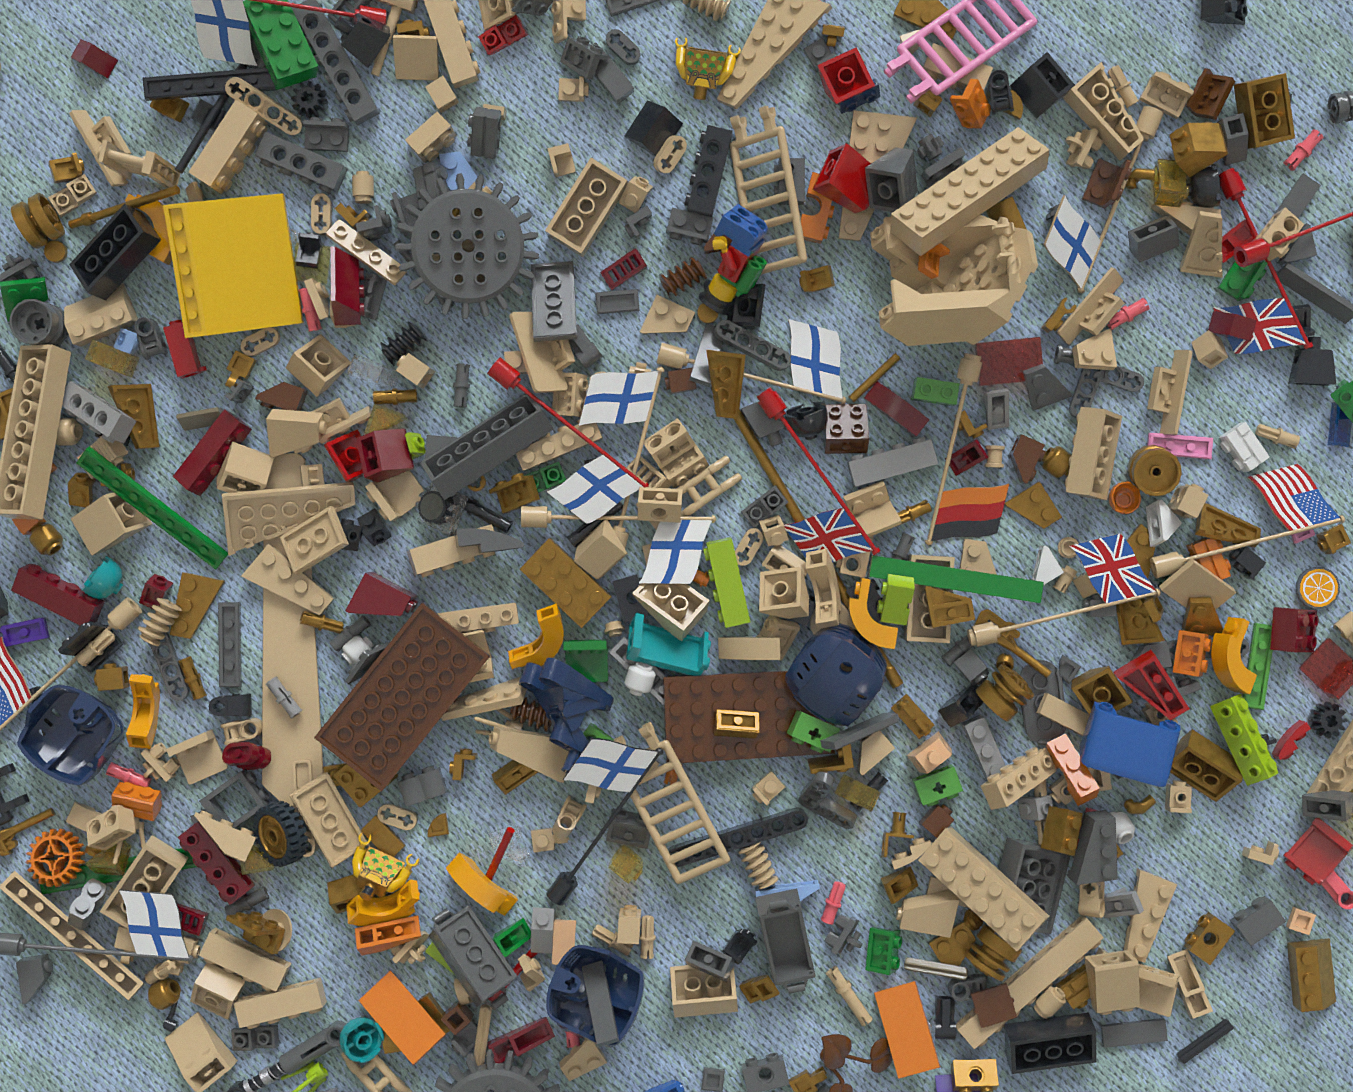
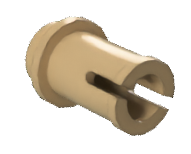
(1065, 579)

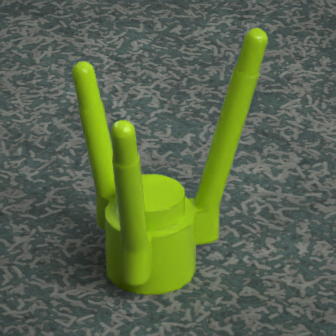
(316, 1074)

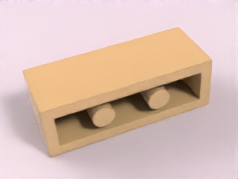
(981, 72)

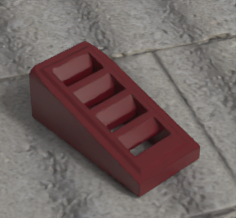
(626, 258)
(202, 920)

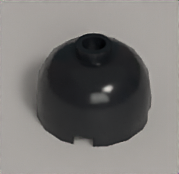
(1204, 187)
(807, 421)

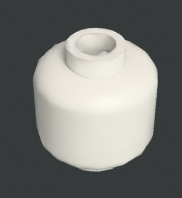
(355, 648)
(640, 678)
(1124, 827)

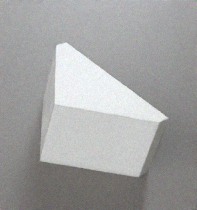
(1161, 522)
(1046, 566)

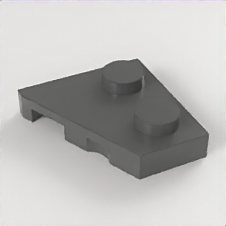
(1043, 387)

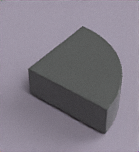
(1068, 669)

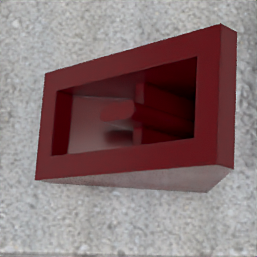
(94, 58)
(1232, 325)
(967, 457)

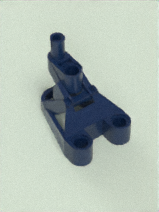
(561, 683)

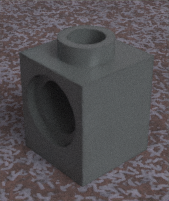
(972, 668)

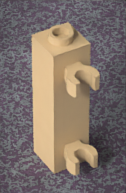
(124, 942)

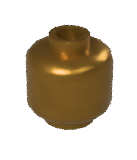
(1056, 462)
(46, 539)
(164, 993)

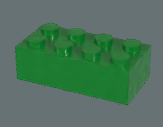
(280, 43)

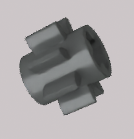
(930, 147)

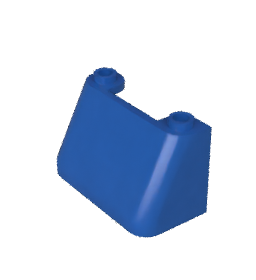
(1129, 746)

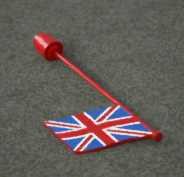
(1275, 318)
(829, 530)

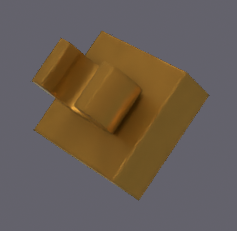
(832, 32)

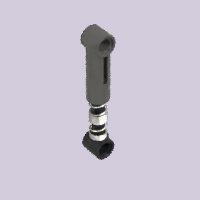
(293, 1059)

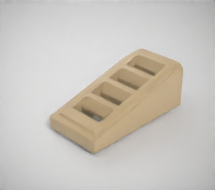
(659, 481)

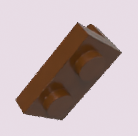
(1210, 94)

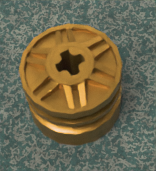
(1008, 689)
(991, 954)

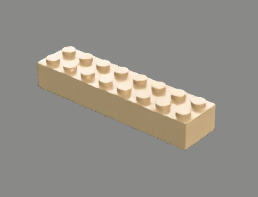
(969, 191)
(32, 430)

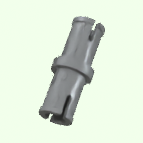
(283, 697)

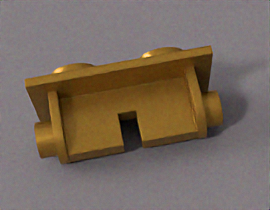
(913, 716)

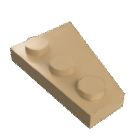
(1204, 247)

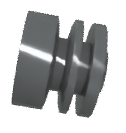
(28, 322)

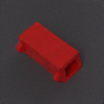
(182, 351)

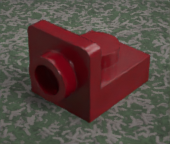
(154, 588)

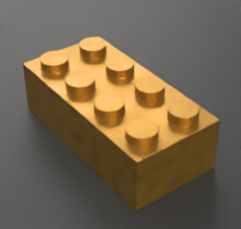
(565, 582)

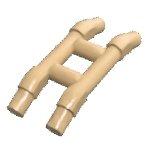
(716, 489)
(389, 1076)

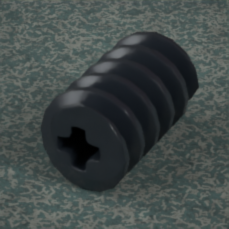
(402, 343)

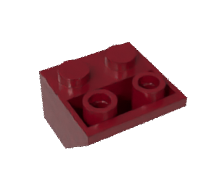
(384, 454)
(1294, 629)

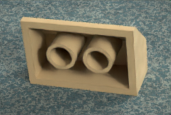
(98, 318)
(700, 993)

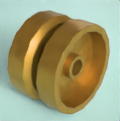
(37, 220)
(1166, 473)

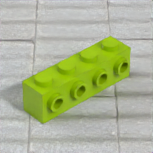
(728, 582)
(1244, 739)

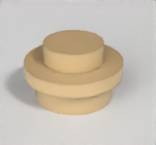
(1064, 547)
(614, 628)

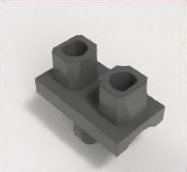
(18, 267)
(848, 926)

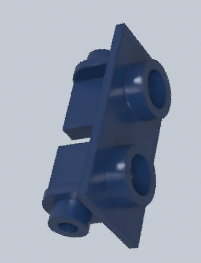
(865, 97)

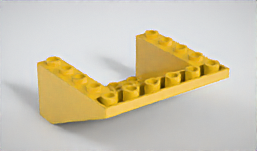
(233, 264)

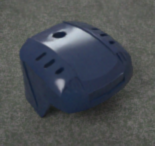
(826, 687)
(70, 741)
(569, 984)

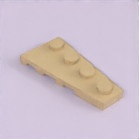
(275, 574)
(487, 699)
(1155, 897)

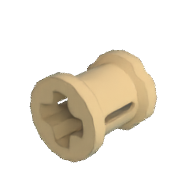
(994, 456)

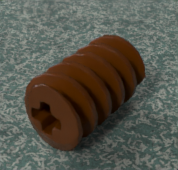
(682, 276)
(532, 713)

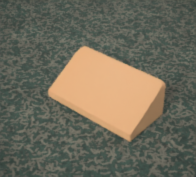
(563, 938)

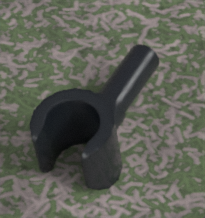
(169, 1023)

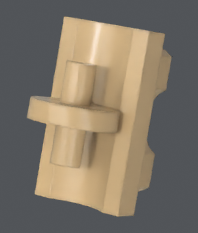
(1080, 146)
(156, 766)
(411, 950)

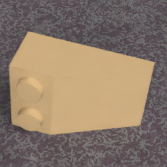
(673, 606)

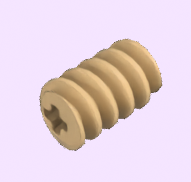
(715, 7)
(159, 621)
(759, 865)

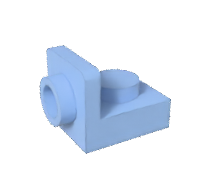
(126, 341)

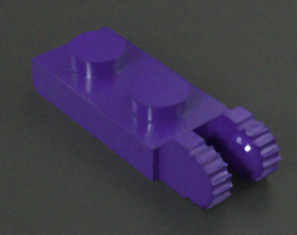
(25, 631)

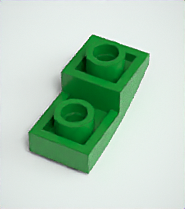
(548, 476)

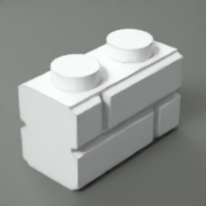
(1243, 447)

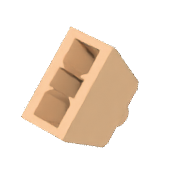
(930, 753)

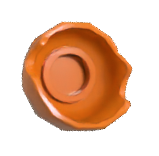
(1127, 501)

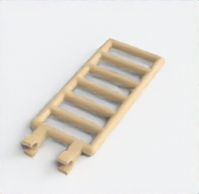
(739, 126)
(648, 733)

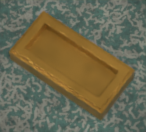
(1154, 608)
(382, 837)

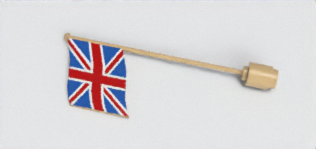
(1112, 573)

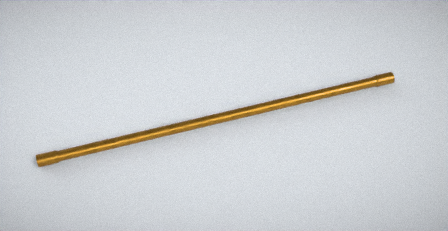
(891, 673)

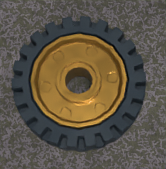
(280, 833)

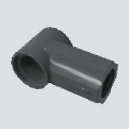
(585, 350)

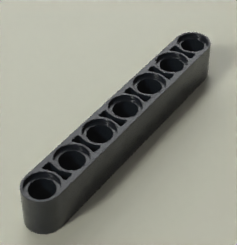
(748, 838)

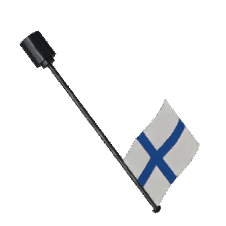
(608, 767)

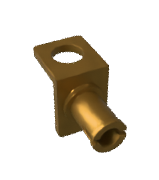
(898, 830)

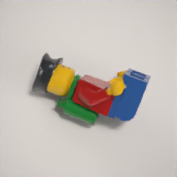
(739, 263)

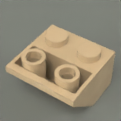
(431, 138)
(244, 470)

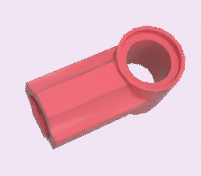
(1336, 888)

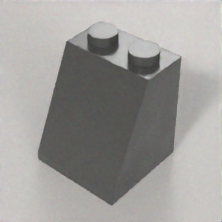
(891, 180)

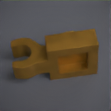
(1054, 320)
(240, 366)
(807, 1082)

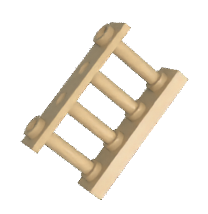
(149, 165)

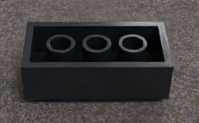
(115, 252)
(1050, 1043)

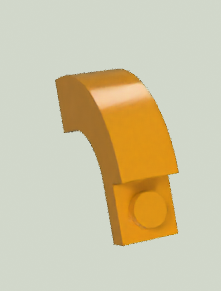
(156, 213)
(874, 632)
(546, 644)
(1227, 657)
(145, 711)
(479, 886)
(384, 909)

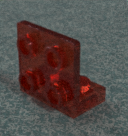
(1329, 669)

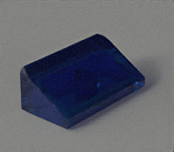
(1339, 427)

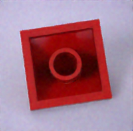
(845, 76)
(346, 455)

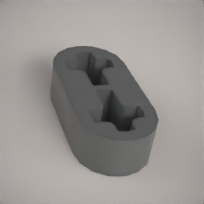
(626, 43)

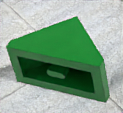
(512, 937)

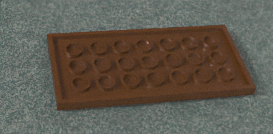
(402, 696)
(692, 708)

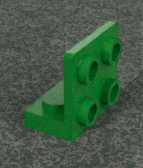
(588, 658)

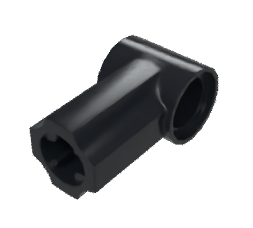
(944, 1018)

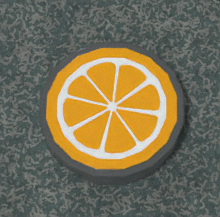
(1317, 587)

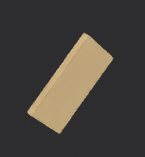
(328, 819)

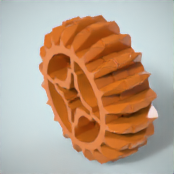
(51, 840)

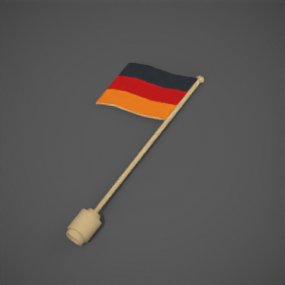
(966, 509)

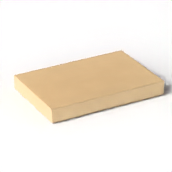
(314, 540)
(1196, 581)

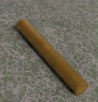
(874, 377)

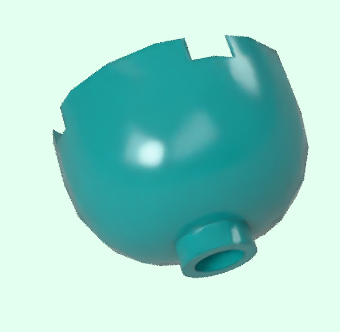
(104, 580)
(361, 1039)

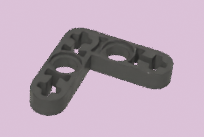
(1102, 376)
(814, 799)

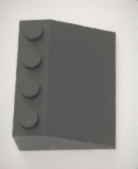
(1037, 873)

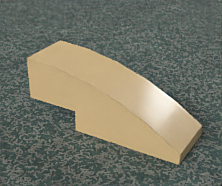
(749, 648)
(1189, 984)

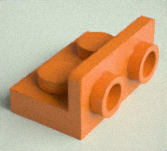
(1191, 653)

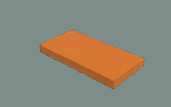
(402, 1017)
(907, 1029)

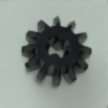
(317, 97)
(1321, 724)

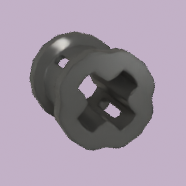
(1060, 351)

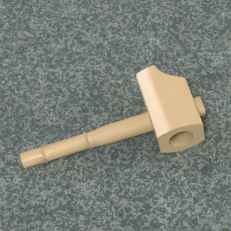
(393, 18)

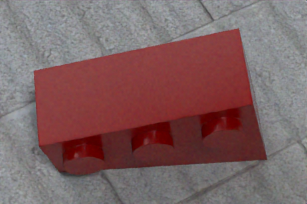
(1150, 681)

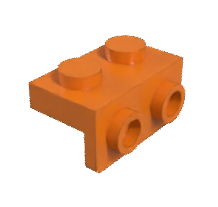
(972, 106)

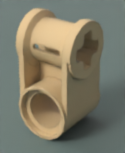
(239, 731)
(569, 815)
(1092, 901)

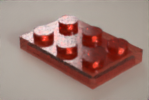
(1007, 359)

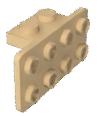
(542, 359)

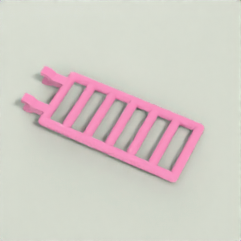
(967, 66)

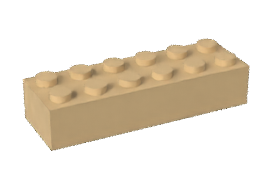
(983, 888)

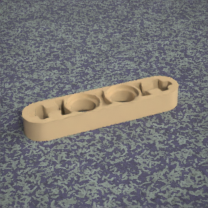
(262, 109)

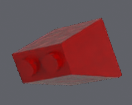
(844, 179)

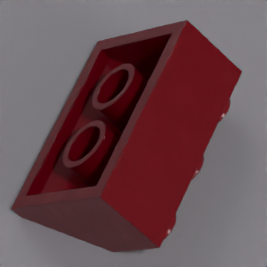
(346, 288)

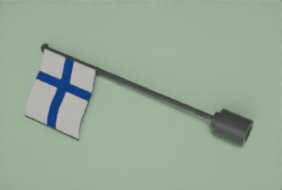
(152, 926)

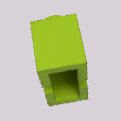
(897, 595)

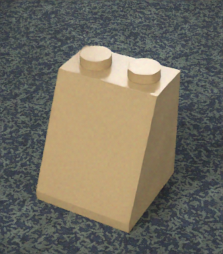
(108, 523)
(1113, 981)

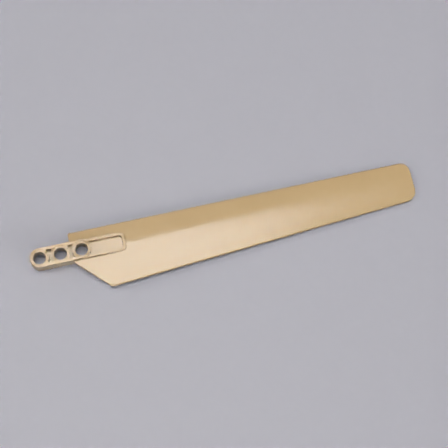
(292, 657)

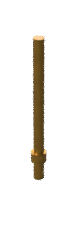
(90, 218)

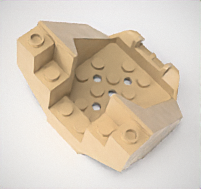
(973, 285)

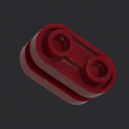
(246, 756)

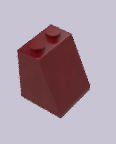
(381, 597)

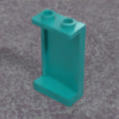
(661, 649)

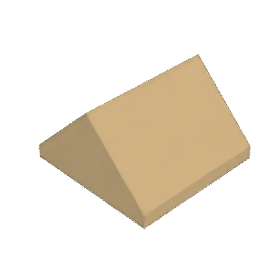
(600, 551)

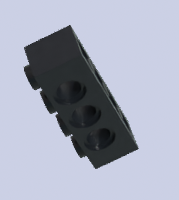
(711, 137)

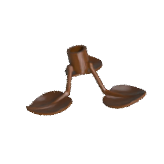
(837, 1048)

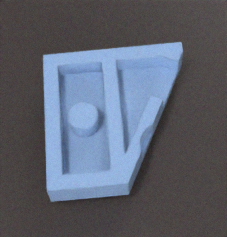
(456, 164)

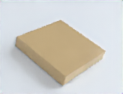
(416, 57)

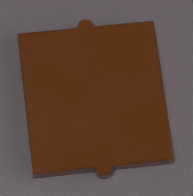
(993, 1005)

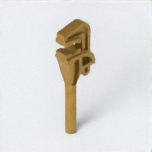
(1007, 640)
(8, 834)

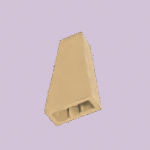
(531, 750)

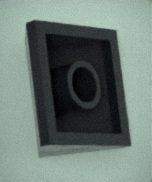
(653, 127)
(748, 308)

